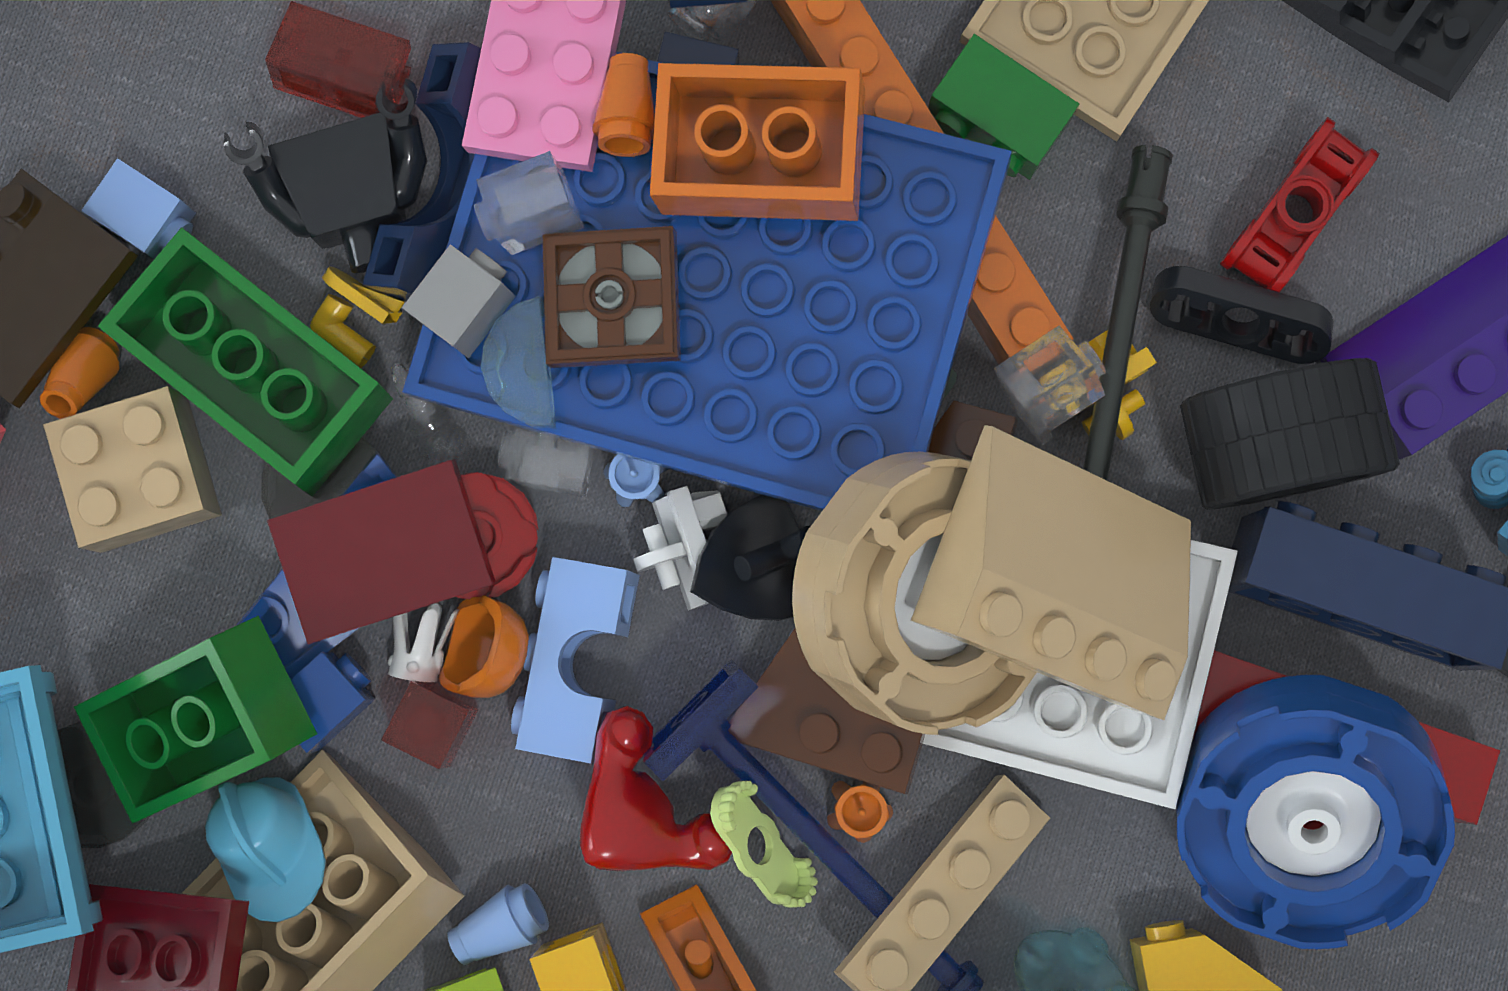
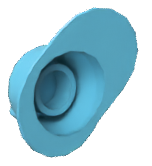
(266, 847)

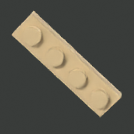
(944, 890)

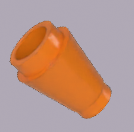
(625, 108)
(80, 372)

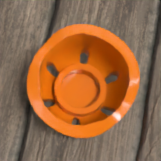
(484, 648)

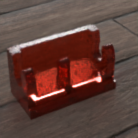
(336, 61)

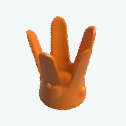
(859, 810)

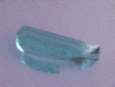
(517, 366)

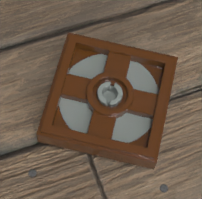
(611, 297)

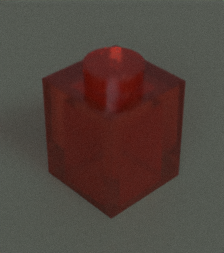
(429, 724)

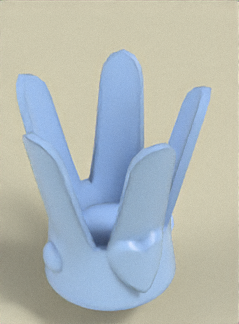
(634, 480)

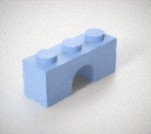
(575, 604)

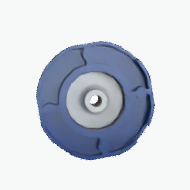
(1313, 811)

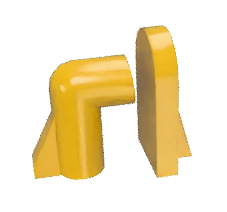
(332, 313)

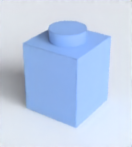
(138, 209)

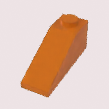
(694, 945)

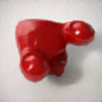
(628, 815)

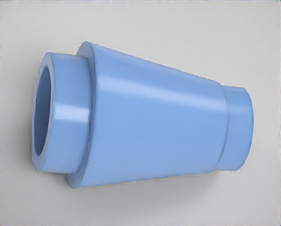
(500, 925)

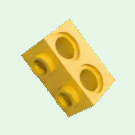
(578, 963)

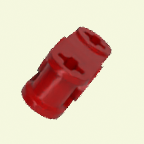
(1324, 175)

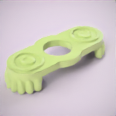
(779, 874)

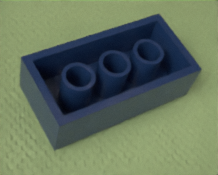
(1371, 588)

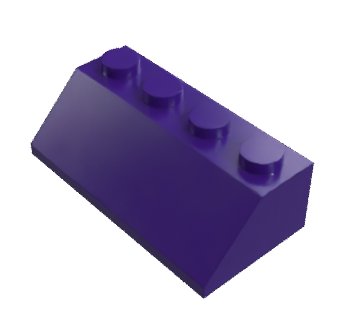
(1441, 350)

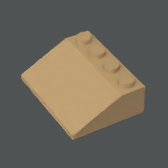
(1063, 576)
(373, 902)

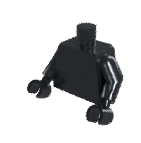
(342, 177)

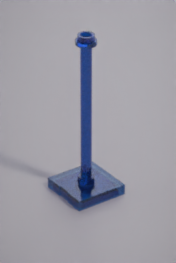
(705, 725)

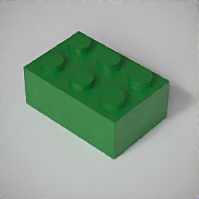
(195, 720)

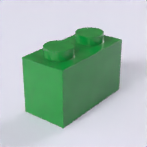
(1001, 106)

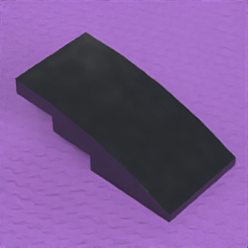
(1417, 39)

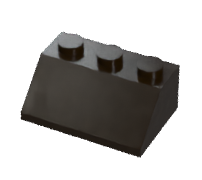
(51, 280)

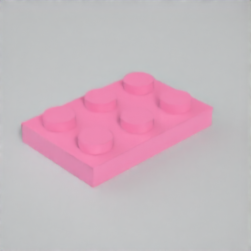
(542, 79)

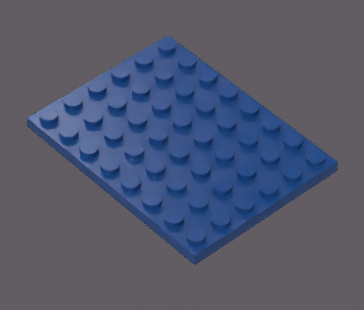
(795, 334)

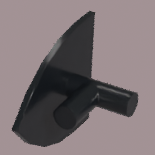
(751, 561)

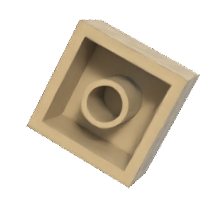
(132, 470)

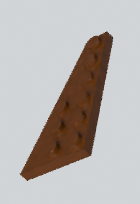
(805, 717)

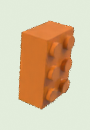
(758, 141)

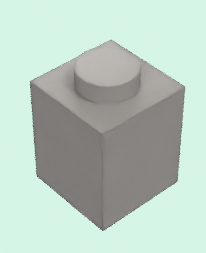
(461, 298)

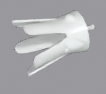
(422, 661)

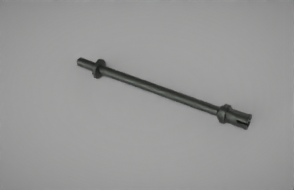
(1141, 214)

